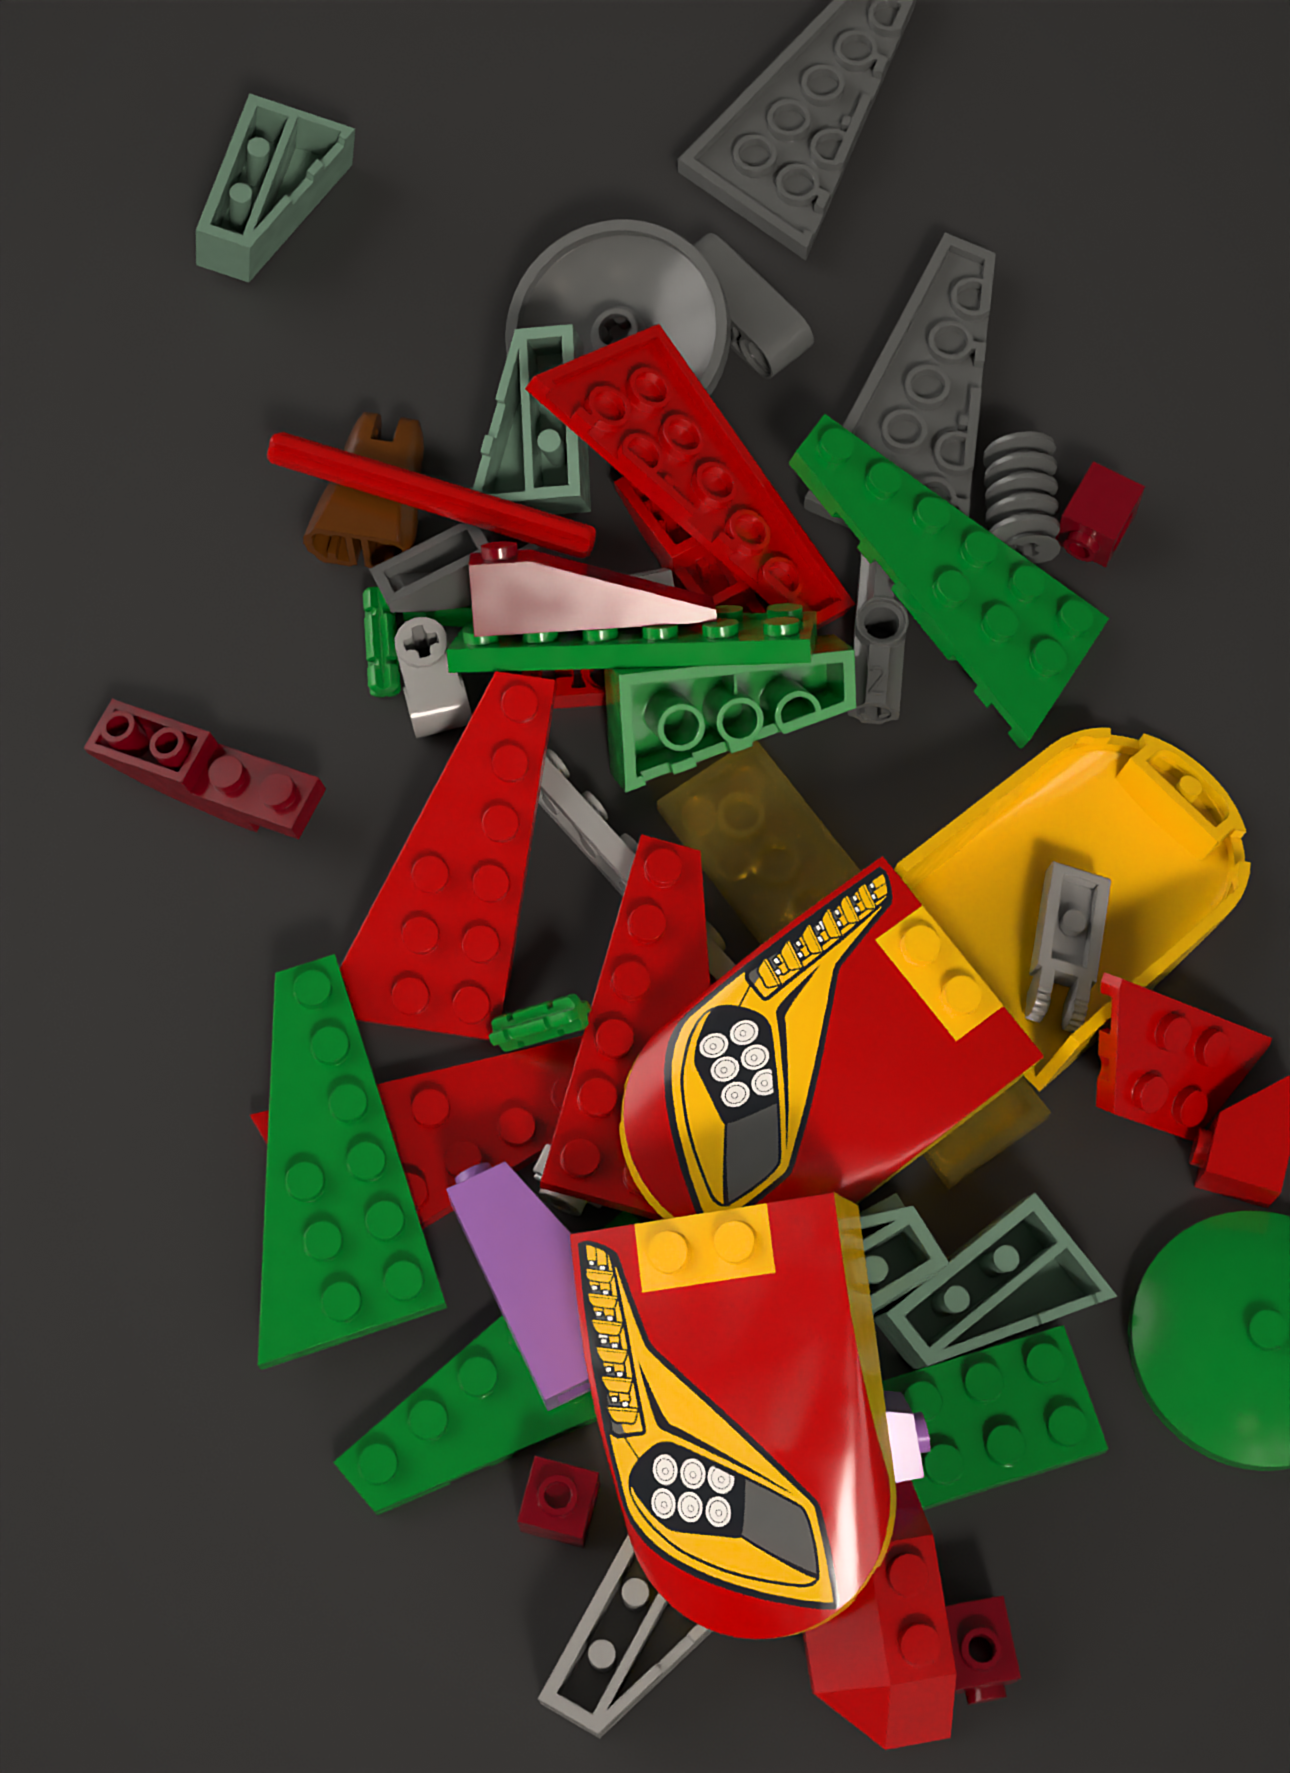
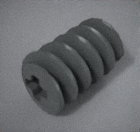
(1021, 494)

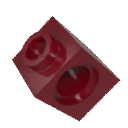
(1099, 515)
(559, 1501)

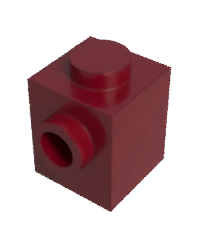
(982, 1649)

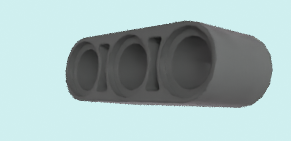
(763, 324)

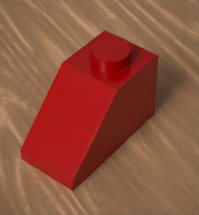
(1247, 1147)

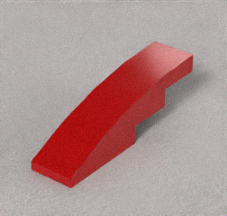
(690, 562)

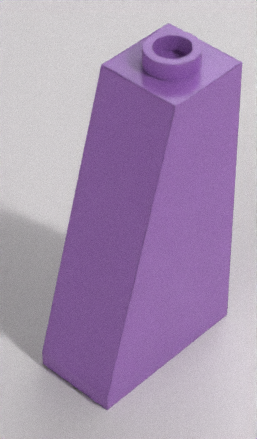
(529, 1272)

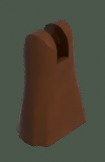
(355, 519)

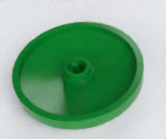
(1217, 1338)

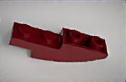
(203, 773)

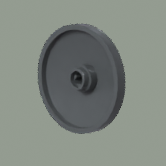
(623, 280)

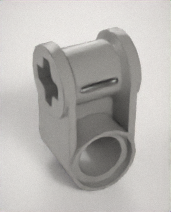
(432, 695)

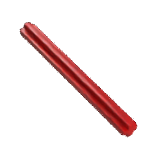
(432, 495)

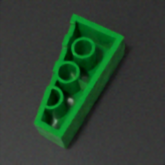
(682, 715)

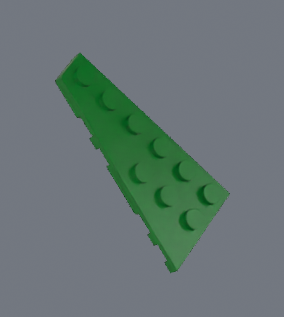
(963, 585)
(338, 1210)
(460, 1421)

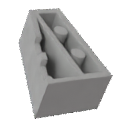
(619, 1649)

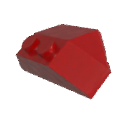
(890, 1651)

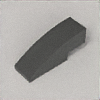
(437, 570)

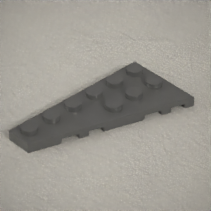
(795, 127)
(928, 380)

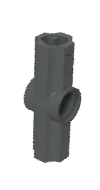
(878, 660)

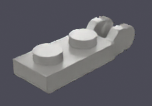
(1067, 942)

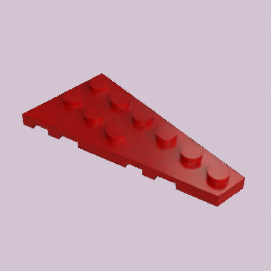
(648, 976)

